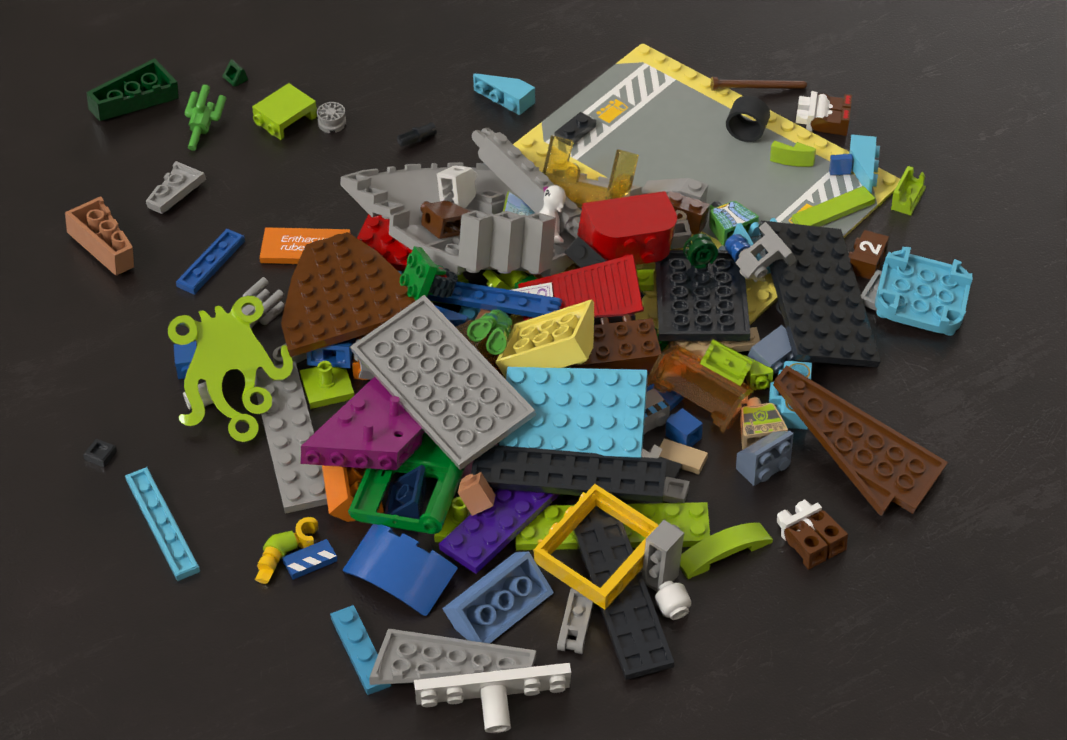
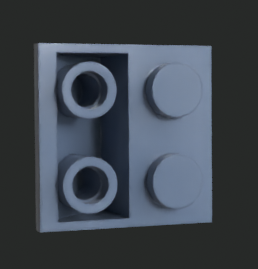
(765, 457)

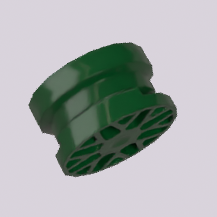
(701, 251)

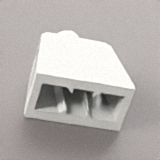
(457, 185)

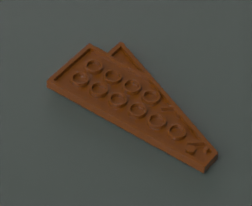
(871, 454)

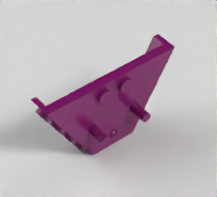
(364, 433)

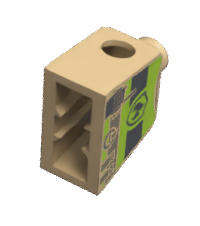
(759, 421)

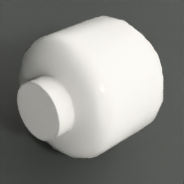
(673, 600)

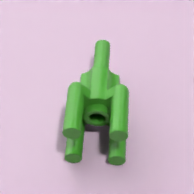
(202, 115)

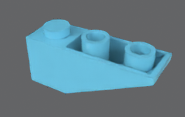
(508, 92)
(864, 164)

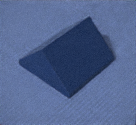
(408, 494)

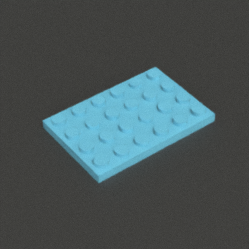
(581, 410)

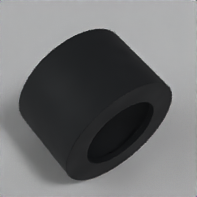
(746, 129)

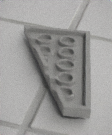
(418, 656)

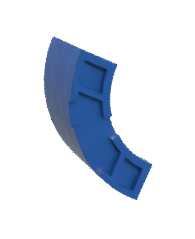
(401, 568)

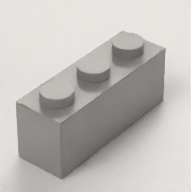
(662, 555)

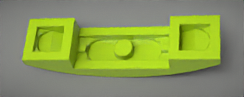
(723, 544)

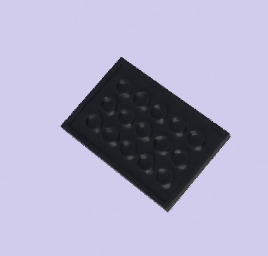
(701, 302)

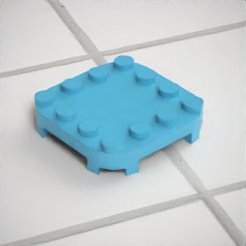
(923, 292)

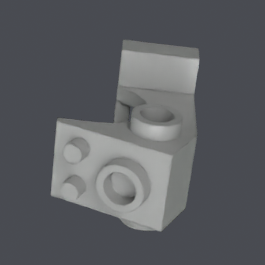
(776, 249)

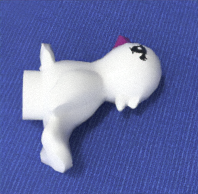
(553, 202)

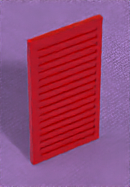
(609, 284)

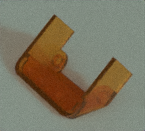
(682, 372)

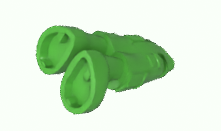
(497, 324)

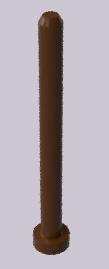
(778, 84)

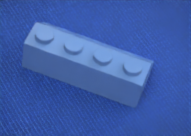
(499, 599)

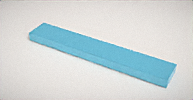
(162, 524)

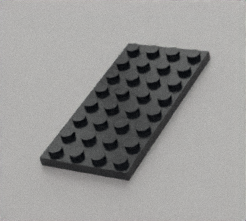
(821, 298)

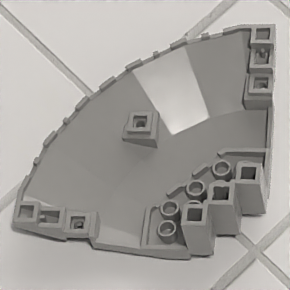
(487, 234)

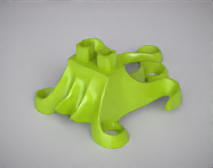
(222, 346)

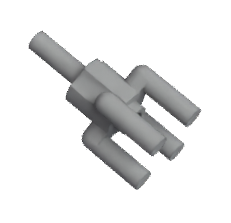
(268, 304)

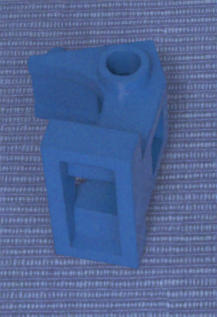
(343, 354)

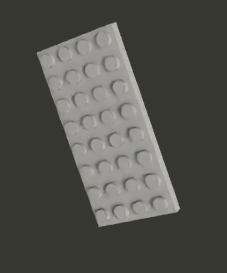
(443, 382)

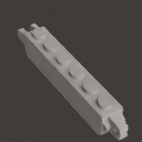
(522, 176)

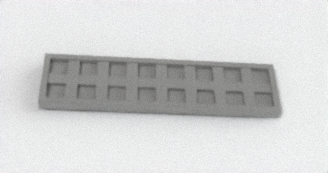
(286, 429)

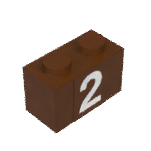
(691, 210)
(868, 253)

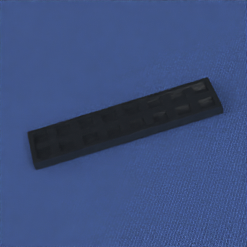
(572, 472)
(631, 616)

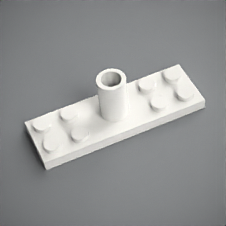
(493, 689)

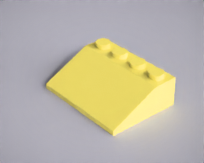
(551, 339)

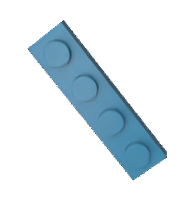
(357, 645)

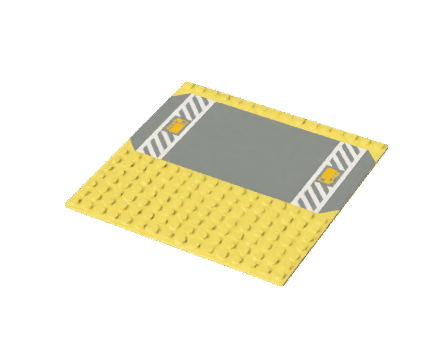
(680, 131)

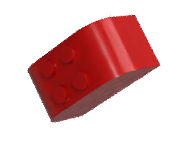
(630, 226)

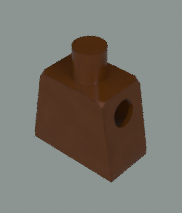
(442, 218)

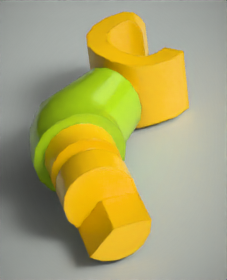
(283, 543)

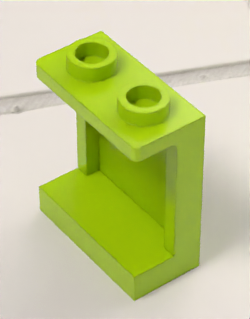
(283, 109)

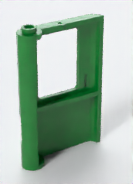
(375, 483)

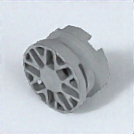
(331, 118)

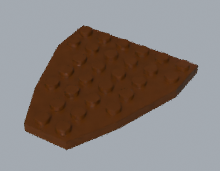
(339, 294)

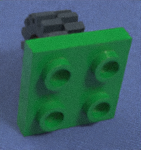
(426, 277)

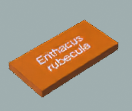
(287, 244)

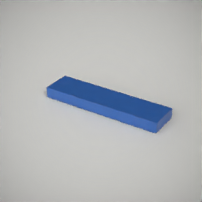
(210, 261)

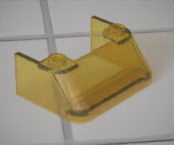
(567, 174)

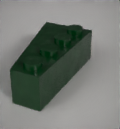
(133, 91)

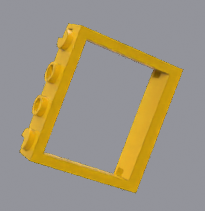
(573, 516)

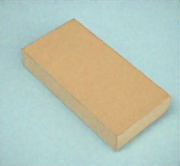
(689, 457)

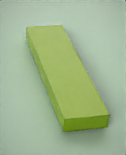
(835, 208)

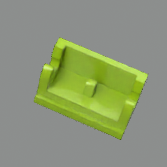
(908, 192)
(726, 362)

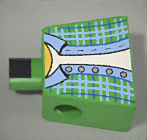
(726, 216)

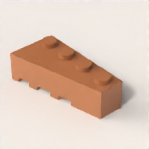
(100, 235)

